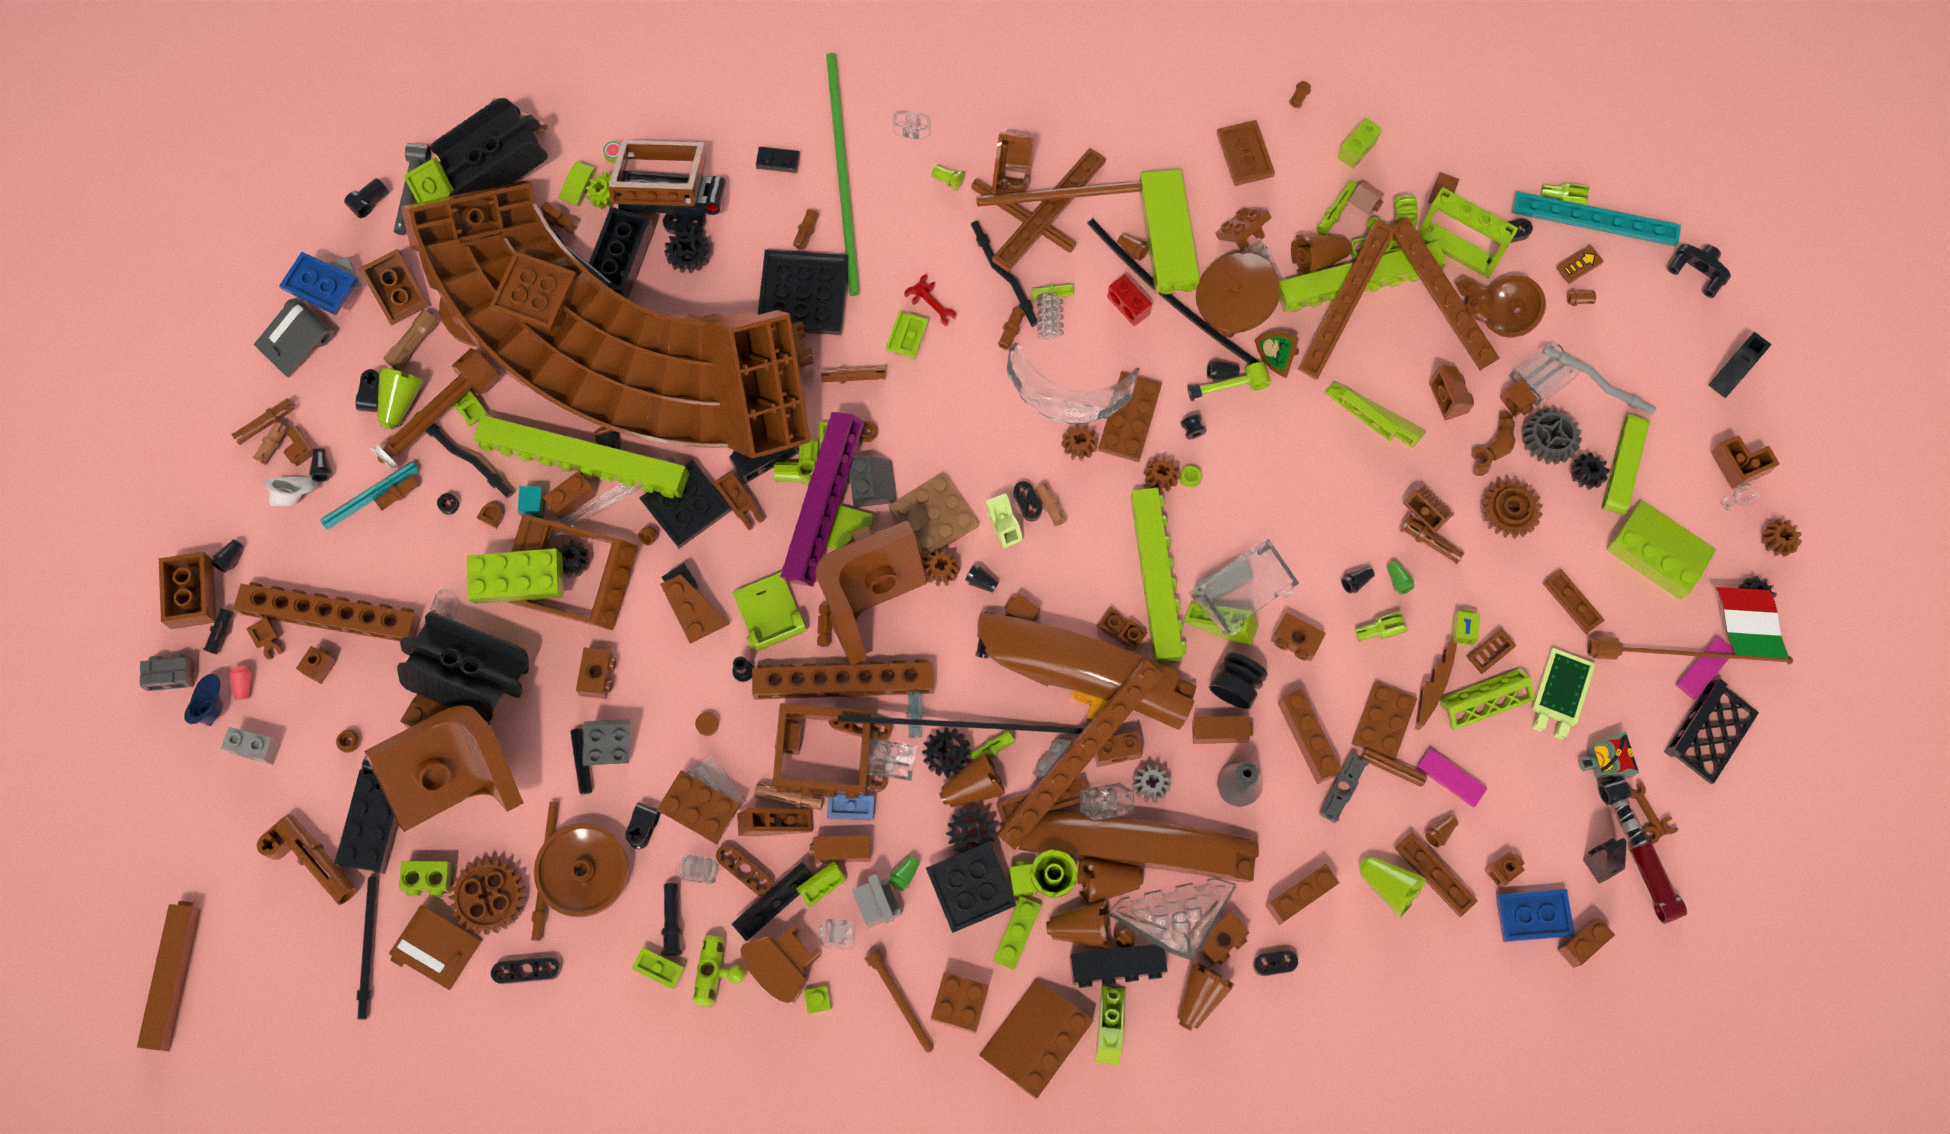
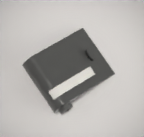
(293, 335)

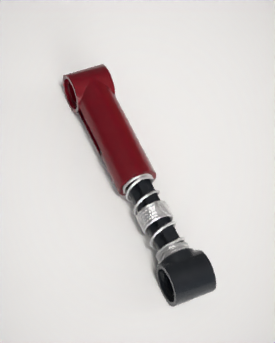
(1667, 903)

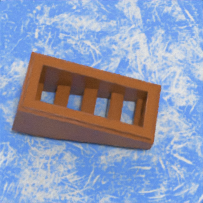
(1505, 640)

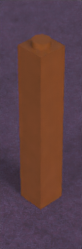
(169, 977)

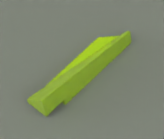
(1375, 416)

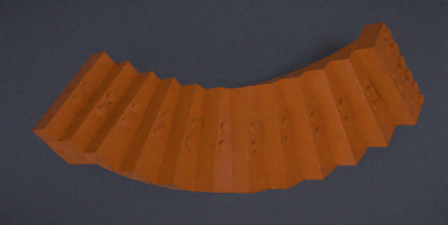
(608, 358)

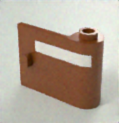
(431, 947)

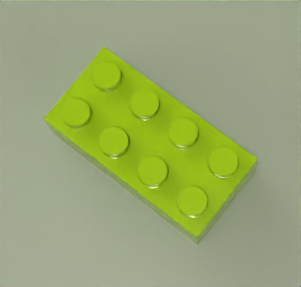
(515, 576)

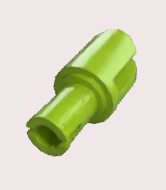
(1567, 192)
(1383, 627)

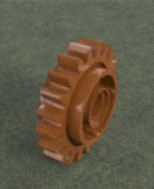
(1521, 499)

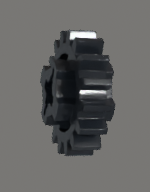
(687, 250)
(939, 745)
(962, 824)

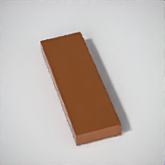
(1573, 601)

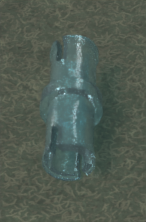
(914, 712)

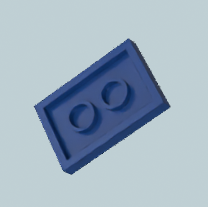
(318, 283)
(1535, 915)

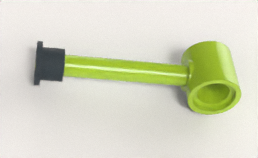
(1256, 377)

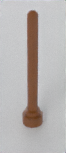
(877, 962)

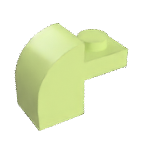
(1003, 521)

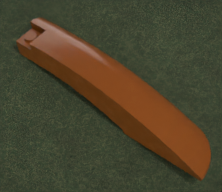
(1081, 665)

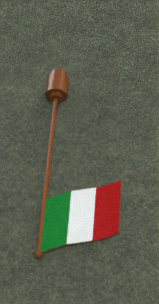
(1749, 623)

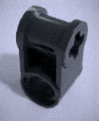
(368, 391)
(643, 821)

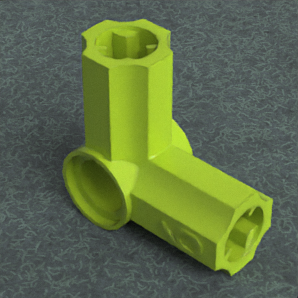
(794, 470)

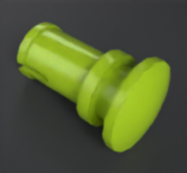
(950, 177)

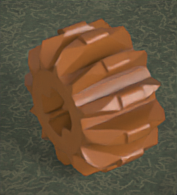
(1084, 448)
(1164, 467)
(1781, 537)
(946, 561)

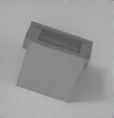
(876, 902)

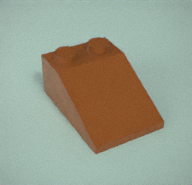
(394, 286)

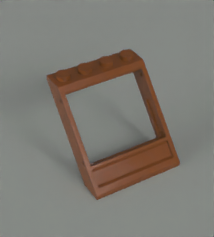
(536, 534)

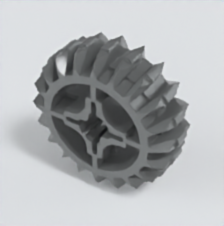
(1568, 441)

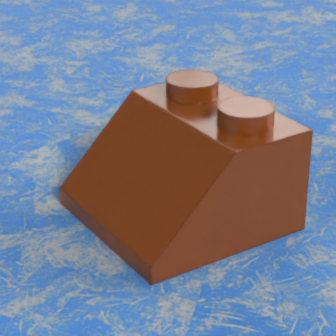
(1451, 392)

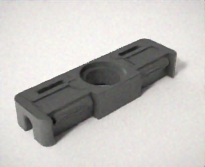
(1336, 800)

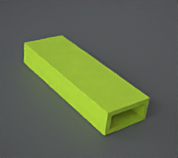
(1168, 231)

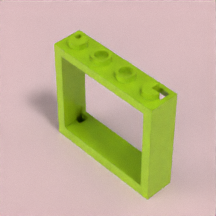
(1475, 218)

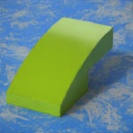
(576, 183)
(470, 408)

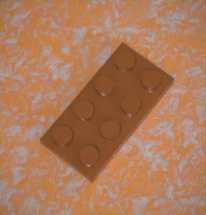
(1128, 427)

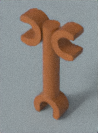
(1657, 828)

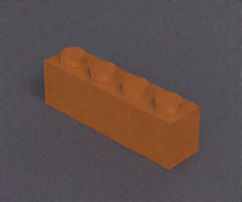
(1309, 736)

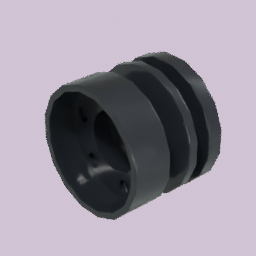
(1238, 680)

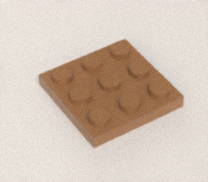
(935, 515)

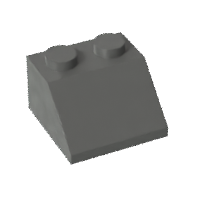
(872, 481)

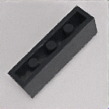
(1116, 964)

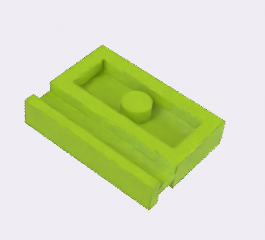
(907, 335)

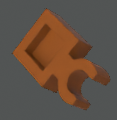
(555, 216)
(264, 634)

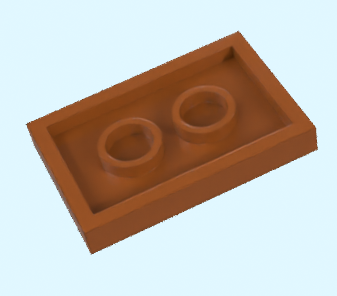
(1245, 152)
(1384, 720)
(698, 807)

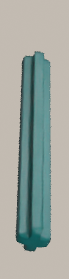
(368, 495)

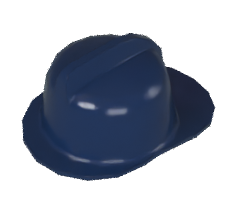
(205, 702)

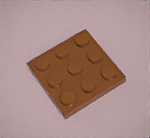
(533, 291)

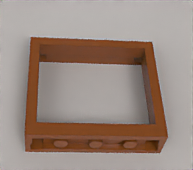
(657, 193)
(809, 787)

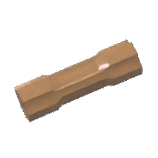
(400, 353)

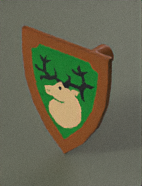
(1277, 350)

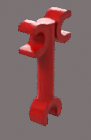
(923, 290)

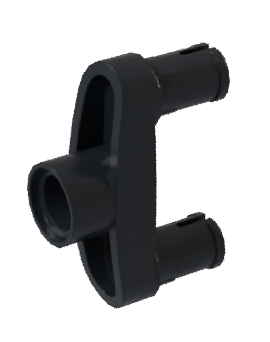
(1704, 261)

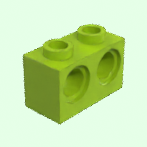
(1359, 143)
(427, 871)

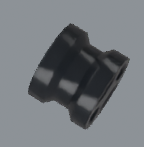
(1193, 426)

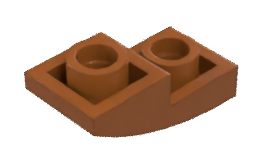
(1121, 629)

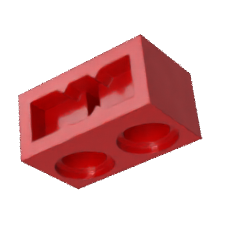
(1129, 300)

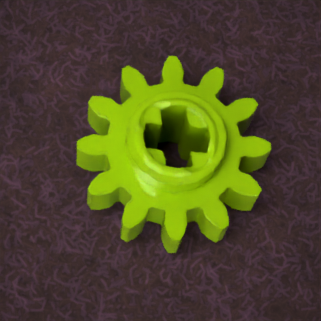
(599, 191)

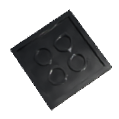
(692, 513)
(971, 886)

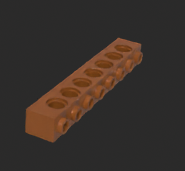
(250, 595)
(832, 688)

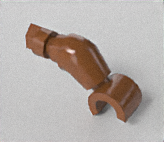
(1500, 447)

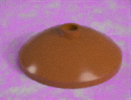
(1514, 293)

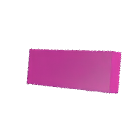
(1704, 669)
(1452, 778)

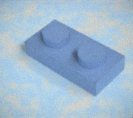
(854, 808)

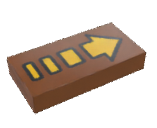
(1579, 264)

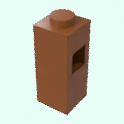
(1221, 729)
(841, 849)

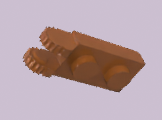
(737, 498)

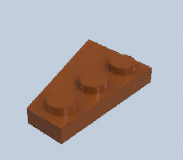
(692, 610)

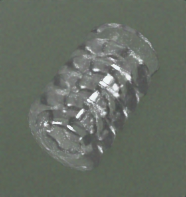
(1049, 316)

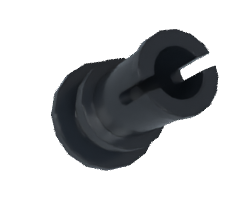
(742, 669)

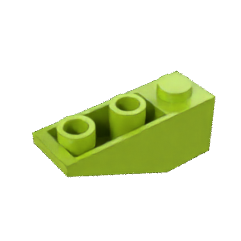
(1110, 1025)

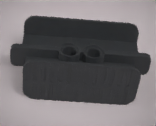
(490, 148)
(444, 641)

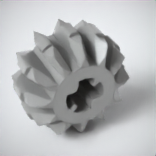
(1142, 781)

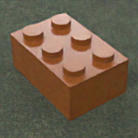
(187, 590)

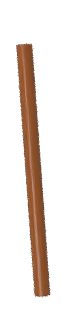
(1062, 193)

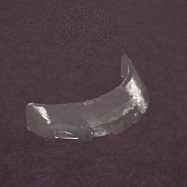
(1066, 404)

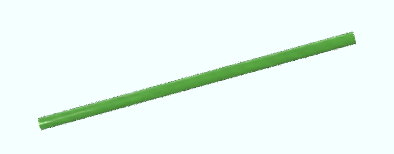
(842, 172)

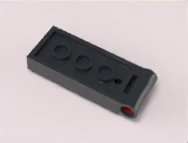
(708, 198)
(368, 826)

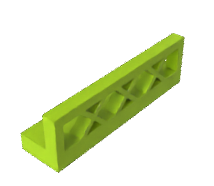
(1488, 693)

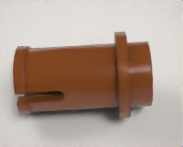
(1300, 93)
(1582, 297)

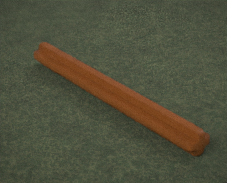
(1022, 214)

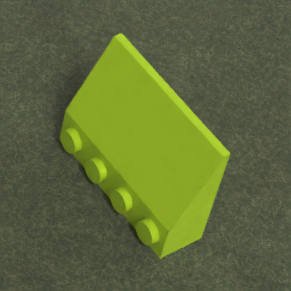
(1661, 550)

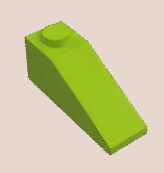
(1197, 617)

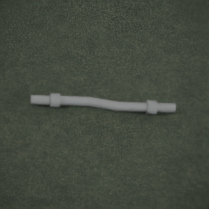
(1633, 400)

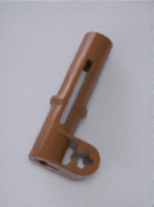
(294, 838)

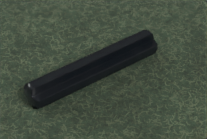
(582, 772)

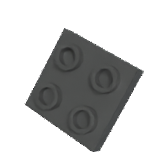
(606, 742)

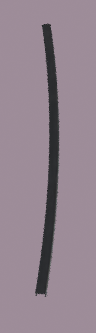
(1169, 297)
(865, 719)

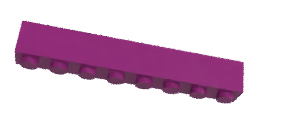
(822, 498)

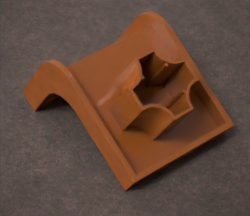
(866, 573)
(441, 765)

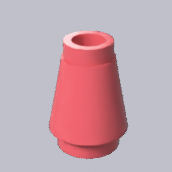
(240, 682)

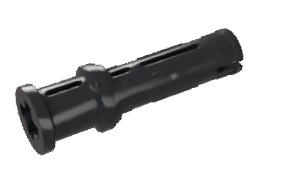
(671, 930)

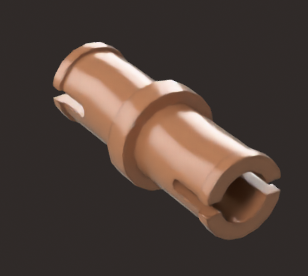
(270, 443)
(1050, 504)

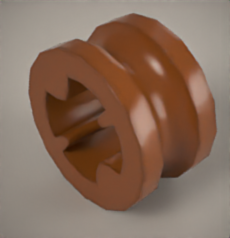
(870, 778)

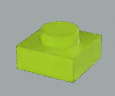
(817, 1000)

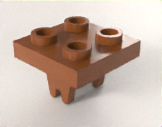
(1243, 226)

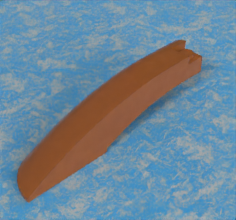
(1146, 844)

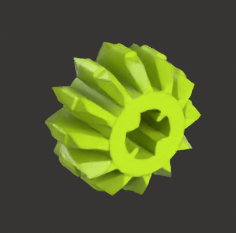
(1405, 207)

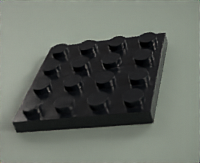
(806, 287)

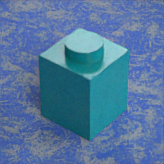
(531, 501)

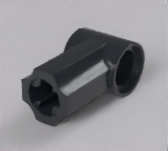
(362, 201)

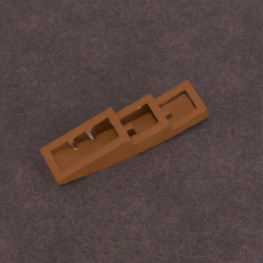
(1432, 691)

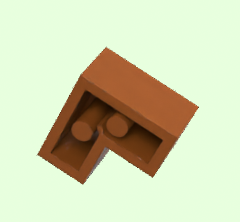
(1740, 465)

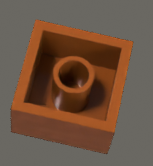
(959, 1002)

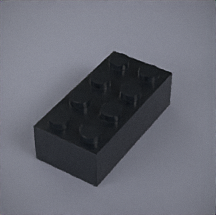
(622, 248)

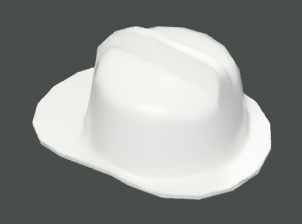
(289, 489)

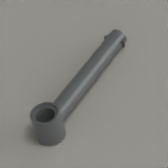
(415, 155)

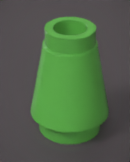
(1400, 578)
(904, 873)

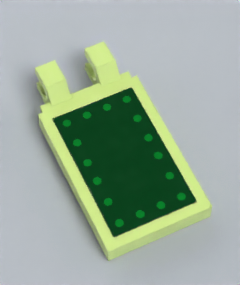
(1562, 691)

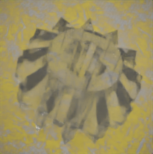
(698, 869)

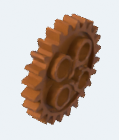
(467, 903)

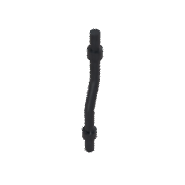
(1026, 305)
(493, 478)

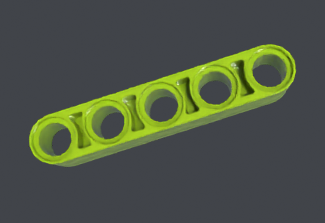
(1625, 464)

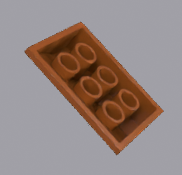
(1036, 1038)

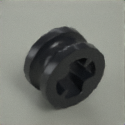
(451, 510)

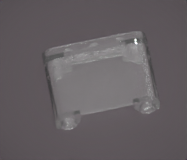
(1244, 587)

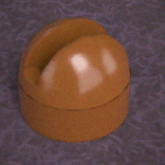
(647, 535)

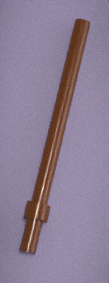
(539, 915)

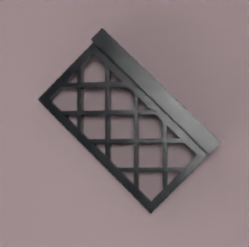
(1695, 720)

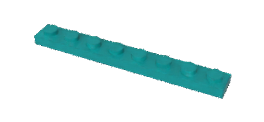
(1596, 219)

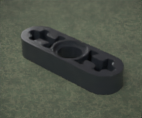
(508, 965)

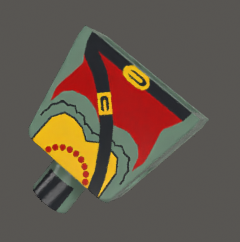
(1610, 758)

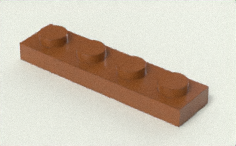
(1067, 799)
(1436, 874)

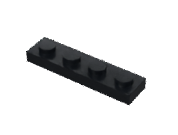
(772, 902)

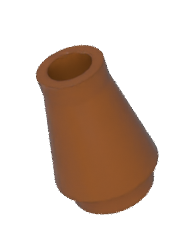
(1134, 247)
(1440, 832)

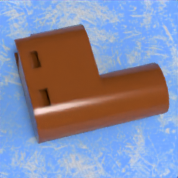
(300, 449)

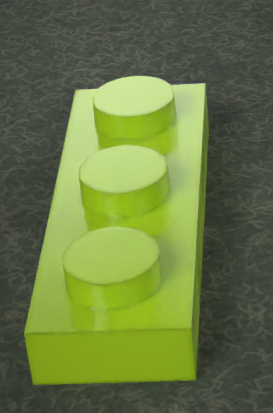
(1017, 933)

